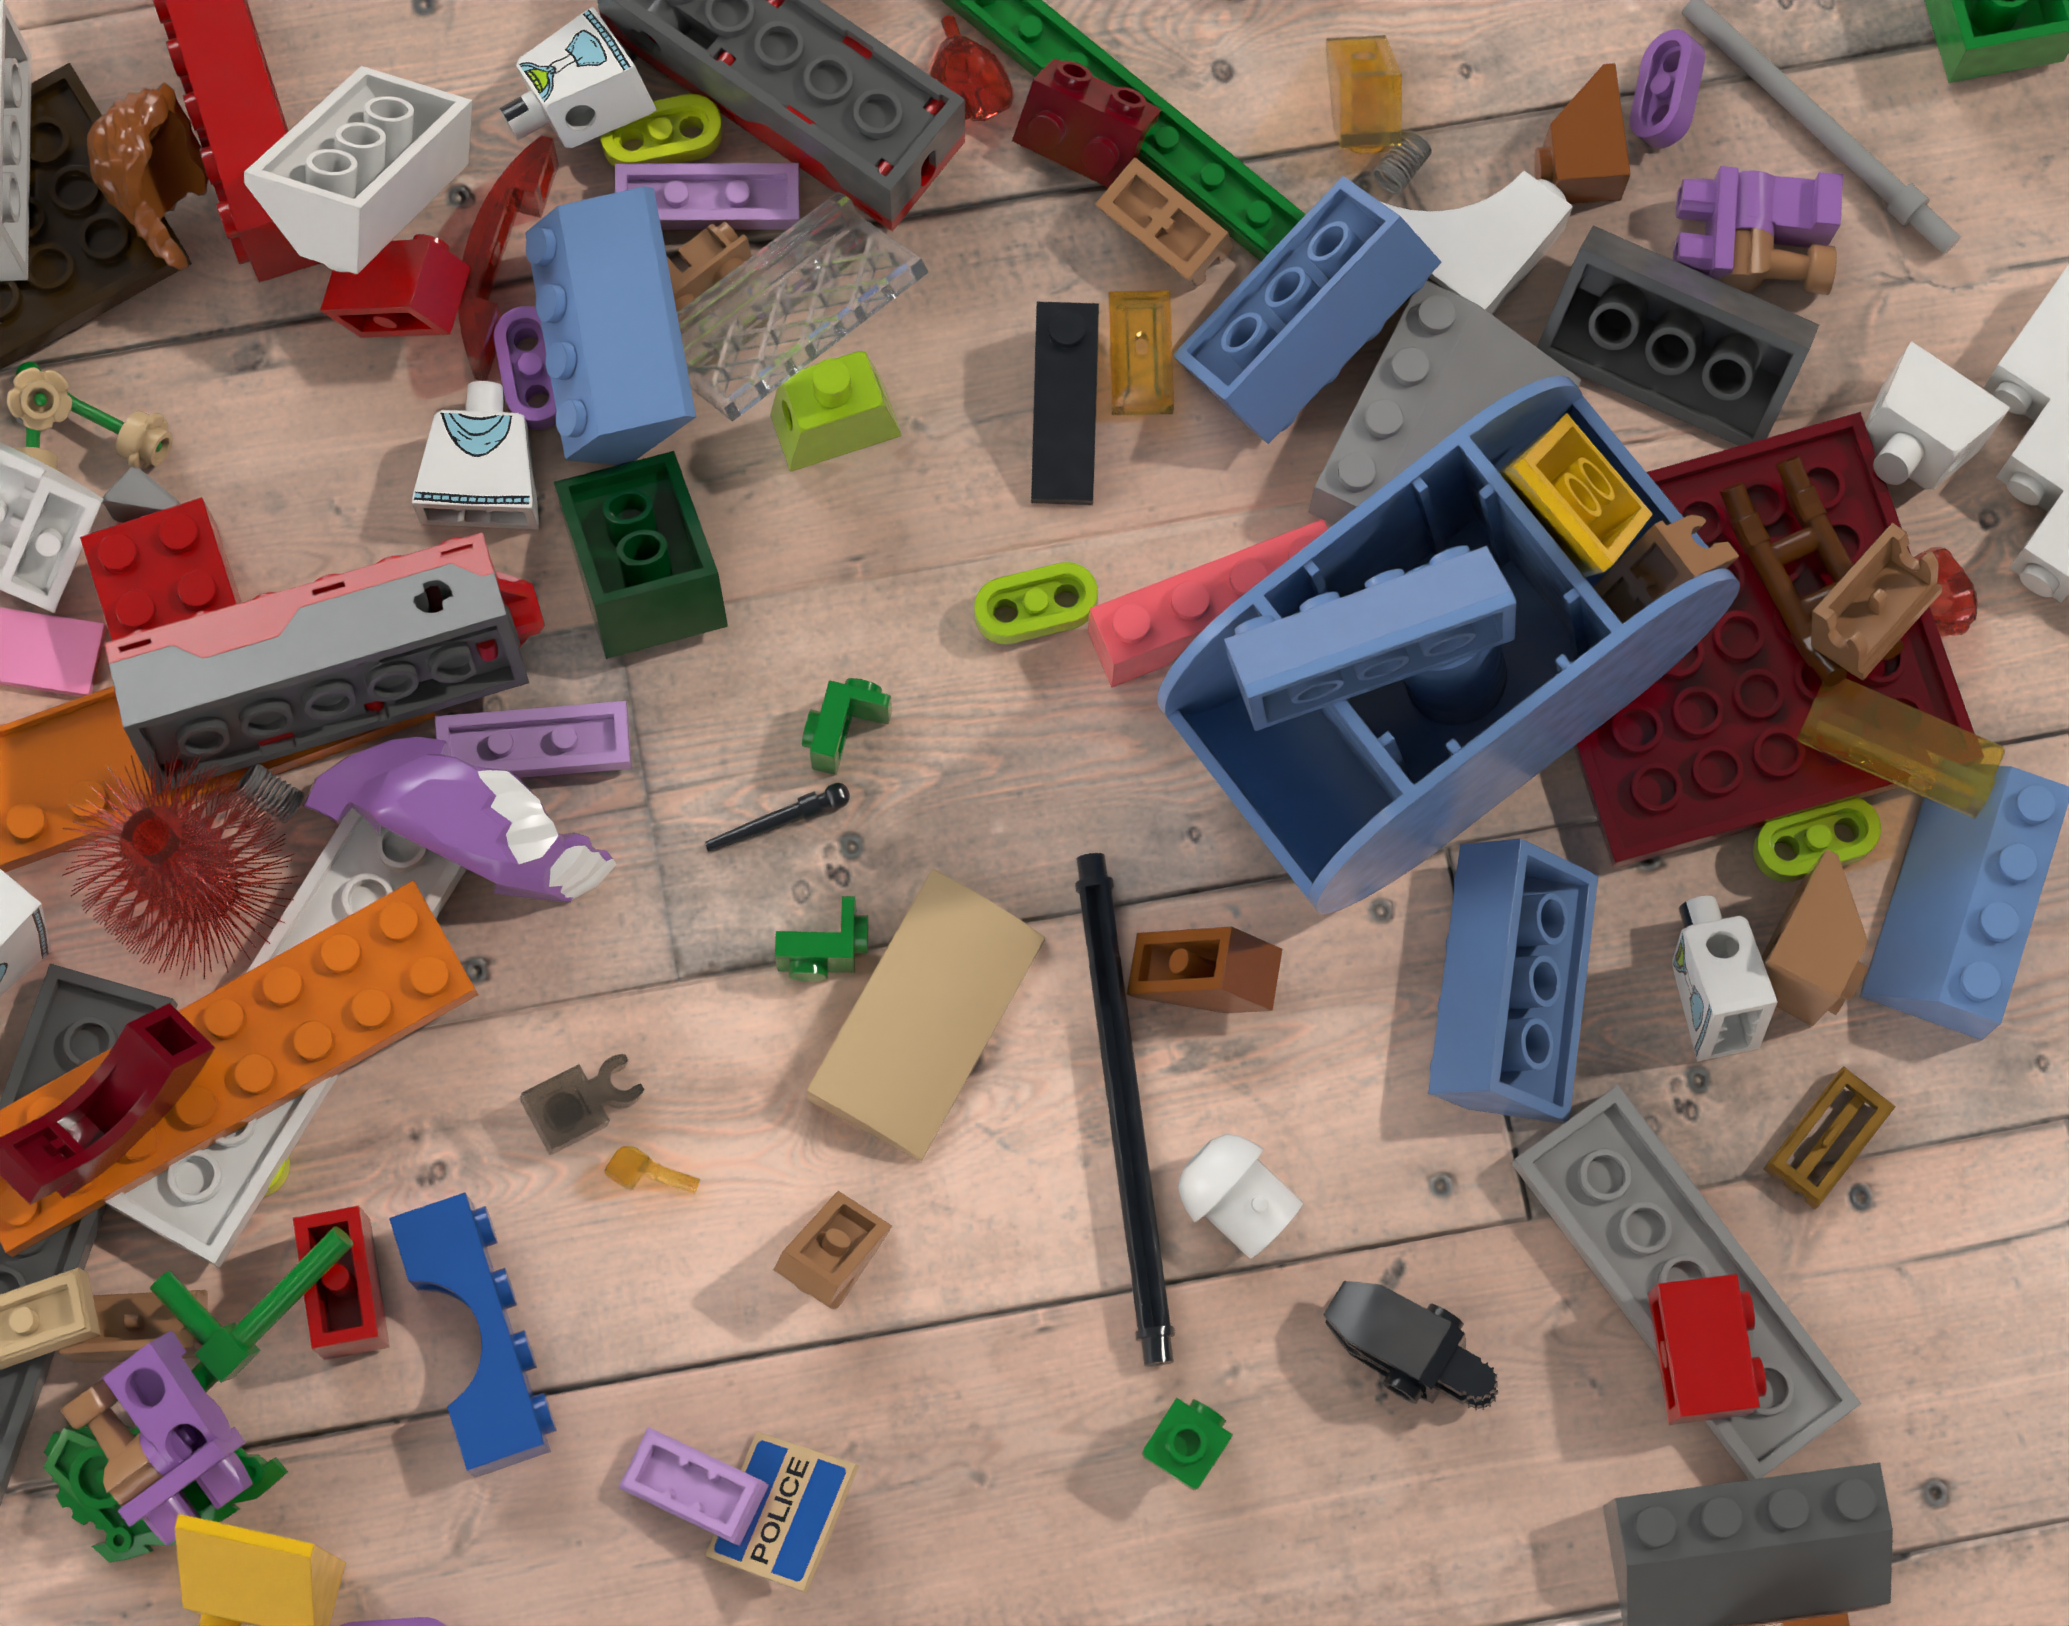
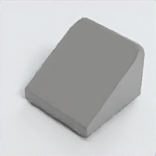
(136, 496)

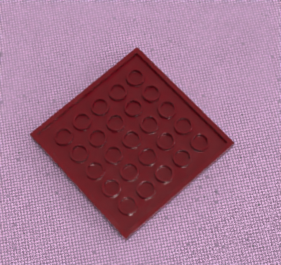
(1719, 731)

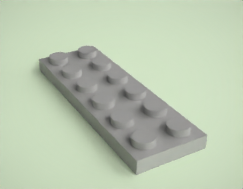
(1647, 1225)

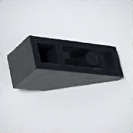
(1064, 403)

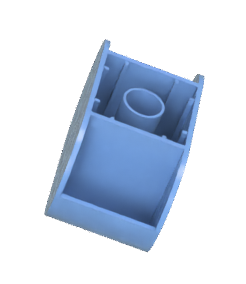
(1409, 766)

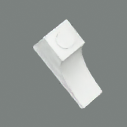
(1494, 242)

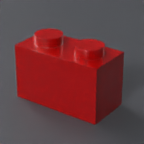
(401, 292)
(347, 1301)
(1706, 1349)

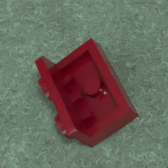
(1084, 121)

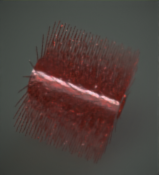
(179, 864)

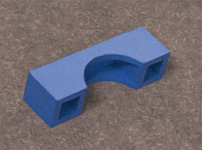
(497, 1414)

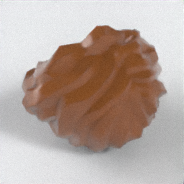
(147, 163)

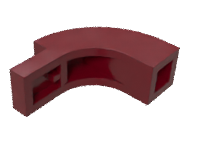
(110, 1112)

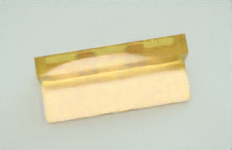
(1903, 745)

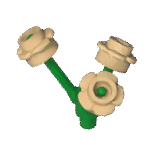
(43, 399)

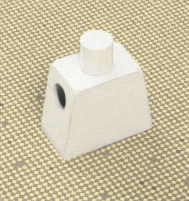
(1929, 420)

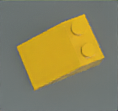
(1576, 496)
(254, 1576)

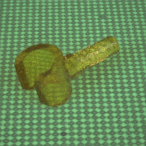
(631, 1163)

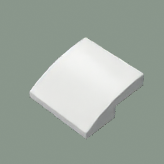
(40, 527)

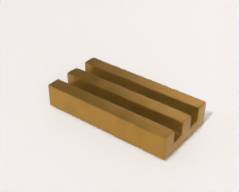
(1796, 1179)

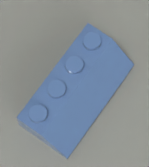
(1307, 308)
(609, 326)
(1371, 636)
(1967, 904)
(1513, 981)

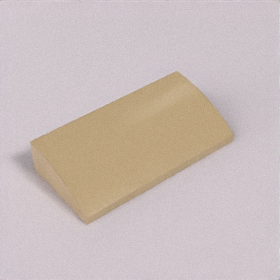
(925, 1015)

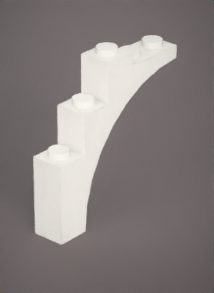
(2036, 384)

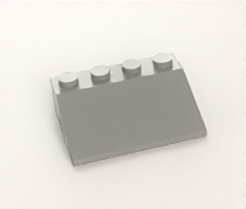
(1431, 379)

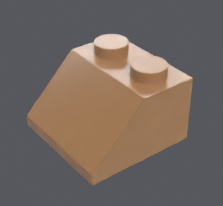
(1817, 945)

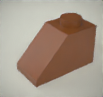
(1587, 144)
(1205, 969)

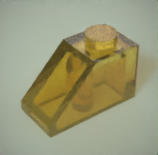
(1364, 93)

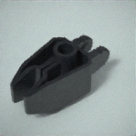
(1410, 1345)

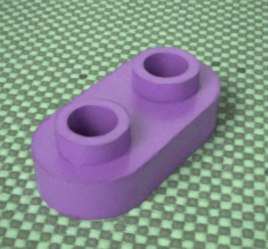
(1667, 88)
(524, 371)

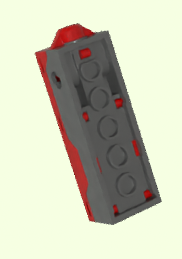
(806, 90)
(323, 660)

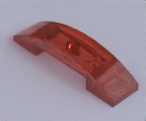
(520, 189)

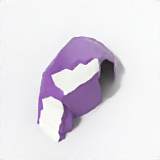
(463, 814)

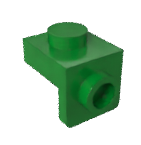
(828, 729)
(814, 954)
(1188, 1442)

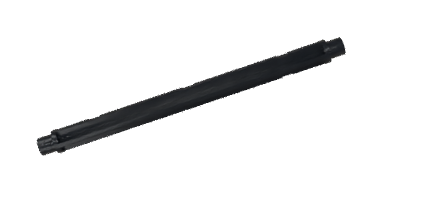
(1125, 1111)

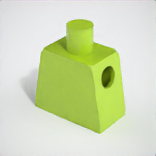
(832, 411)

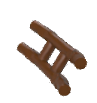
(1770, 558)

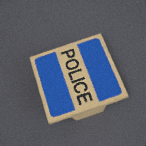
(794, 1515)

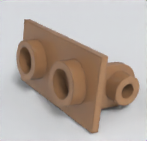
(709, 258)

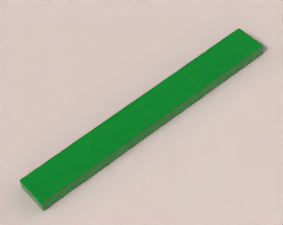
(1173, 146)

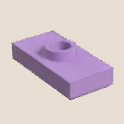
(693, 1486)

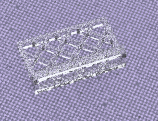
(783, 279)

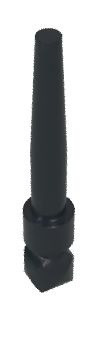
(807, 807)

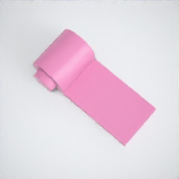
(49, 652)

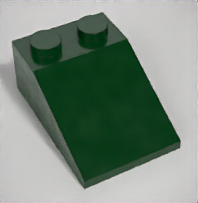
(641, 554)

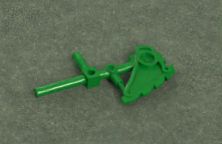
(78, 1460)

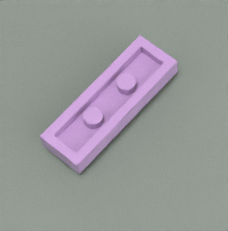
(714, 193)
(541, 739)

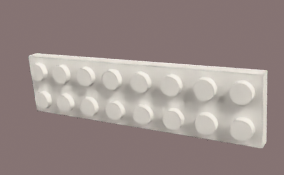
(215, 1191)

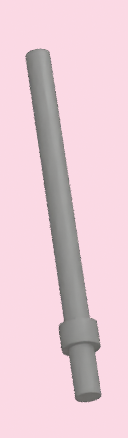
(1905, 202)

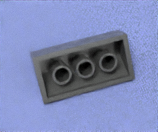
(1676, 339)
(1753, 1549)

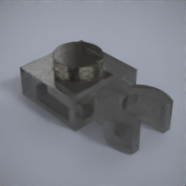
(573, 1106)

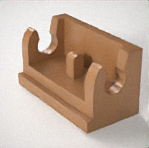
(1165, 222)
(1659, 564)
(1875, 603)
(128, 1325)

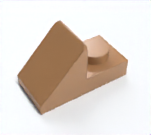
(833, 1250)

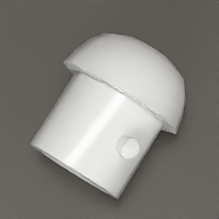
(1237, 1193)

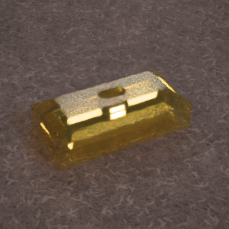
(1140, 381)

